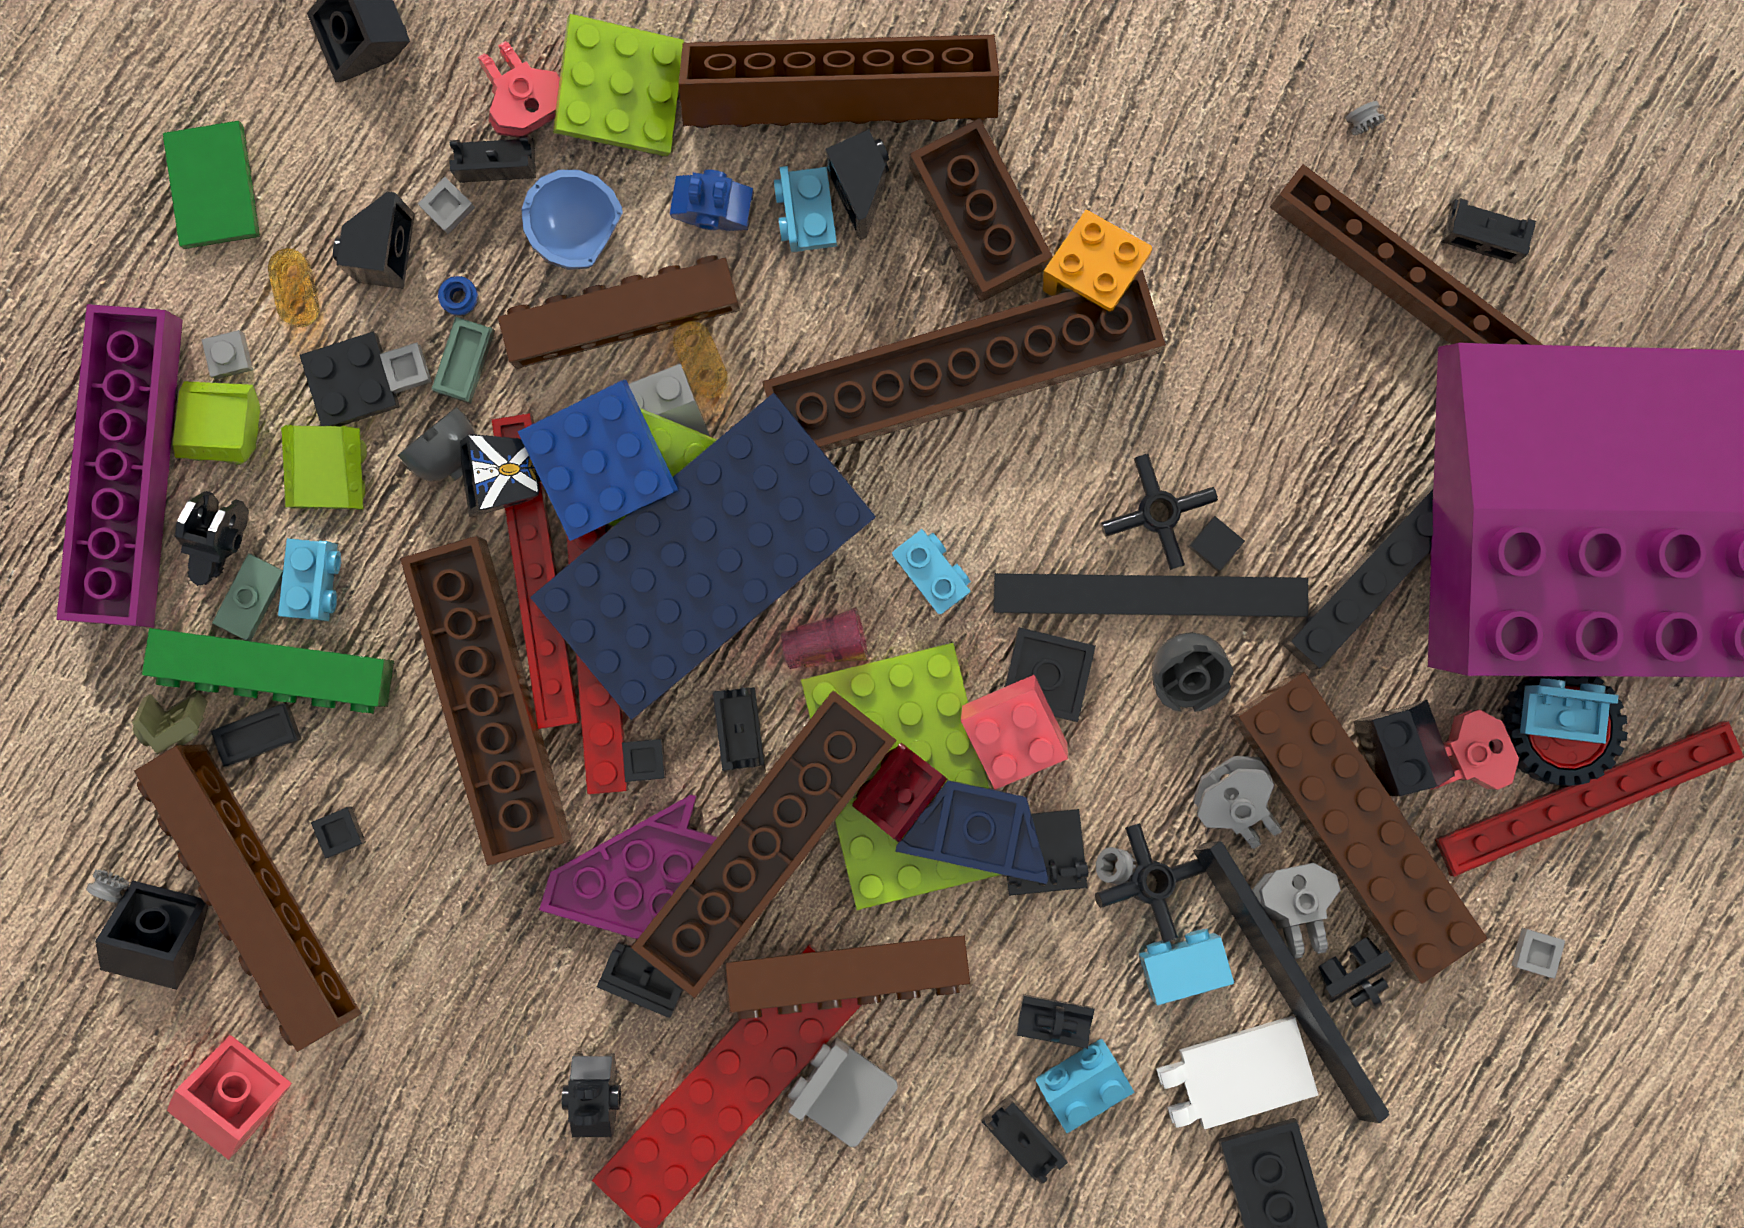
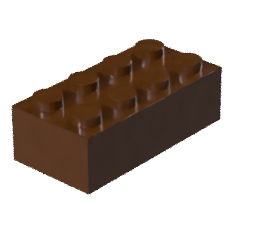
(980, 210)

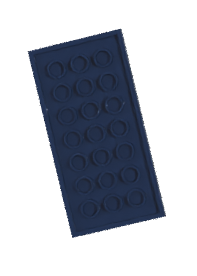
(704, 559)

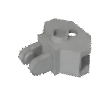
(1237, 799)
(1297, 898)

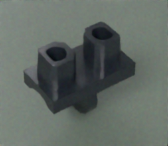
(1371, 964)
(1055, 1021)

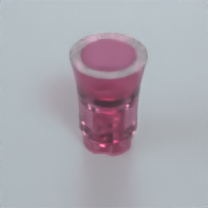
(826, 641)

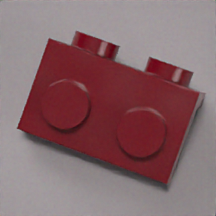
(899, 791)

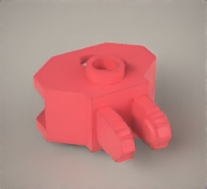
(518, 91)
(1472, 756)

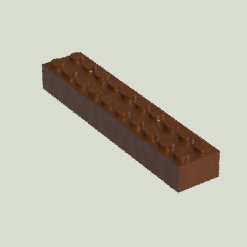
(968, 365)

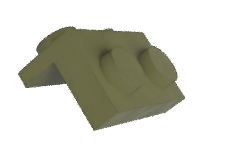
(175, 725)

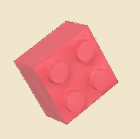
(1014, 732)

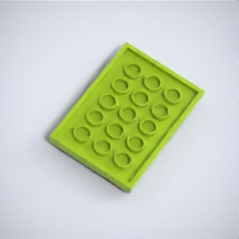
(920, 705)

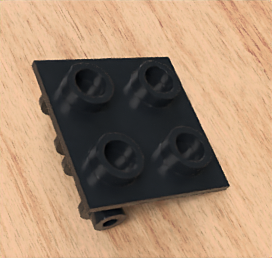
(1062, 852)

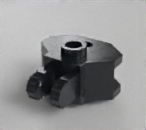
(210, 534)
(592, 1095)

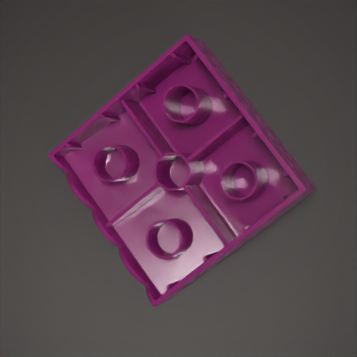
(1588, 512)

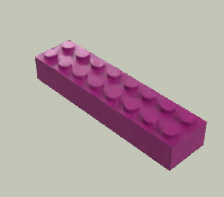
(120, 466)

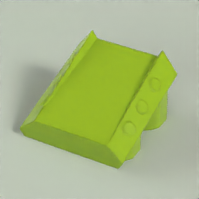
(216, 422)
(323, 467)

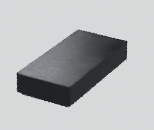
(256, 735)

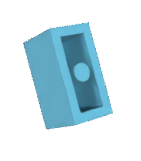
(1185, 967)

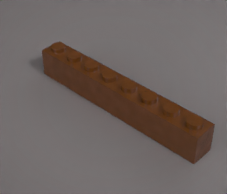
(1392, 264)

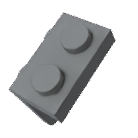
(842, 1092)

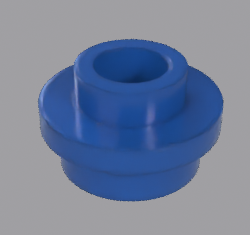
(455, 284)

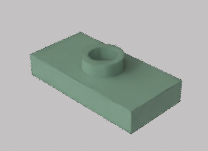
(249, 597)

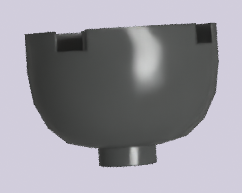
(438, 450)
(1191, 672)

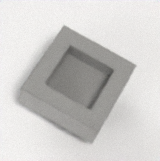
(446, 205)
(227, 354)
(405, 368)
(1538, 953)

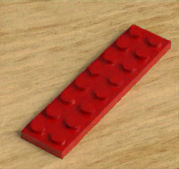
(715, 1108)

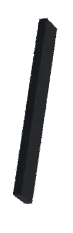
(1150, 595)
(1291, 982)

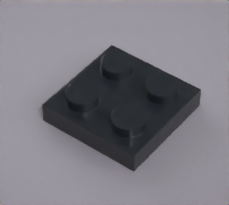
(348, 380)
(1059, 667)

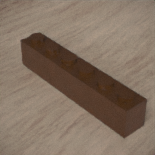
(618, 312)
(846, 974)

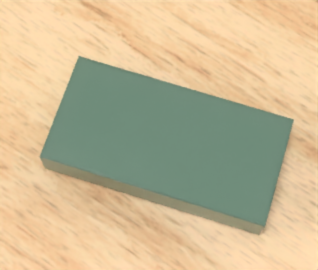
(463, 360)

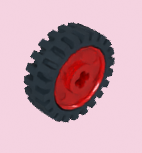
(1558, 759)

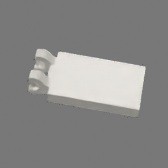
(1240, 1074)

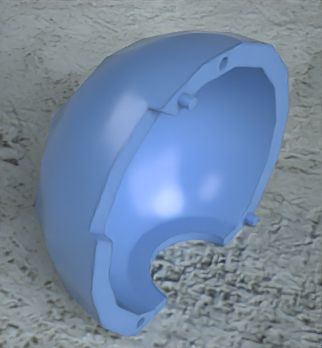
(570, 218)

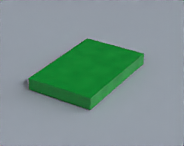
(211, 184)

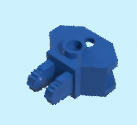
(711, 201)

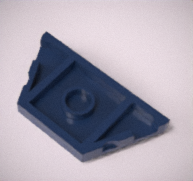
(978, 831)

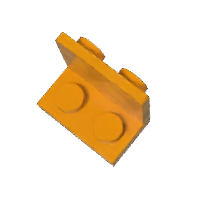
(1096, 261)

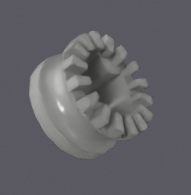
(1365, 117)
(1124, 865)
(106, 886)

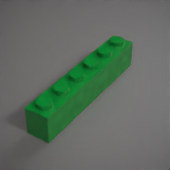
(267, 668)

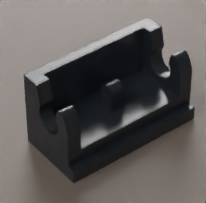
(493, 160)
(1488, 232)
(738, 728)
(639, 981)
(1024, 1139)

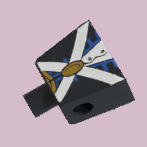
(496, 473)

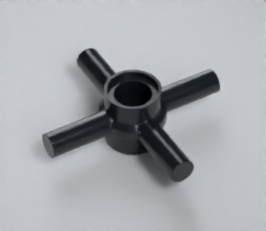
(1175, 508)
(1137, 887)

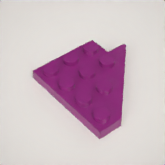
(630, 875)

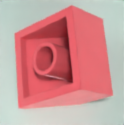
(228, 1097)

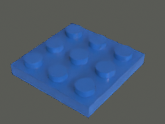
(598, 460)

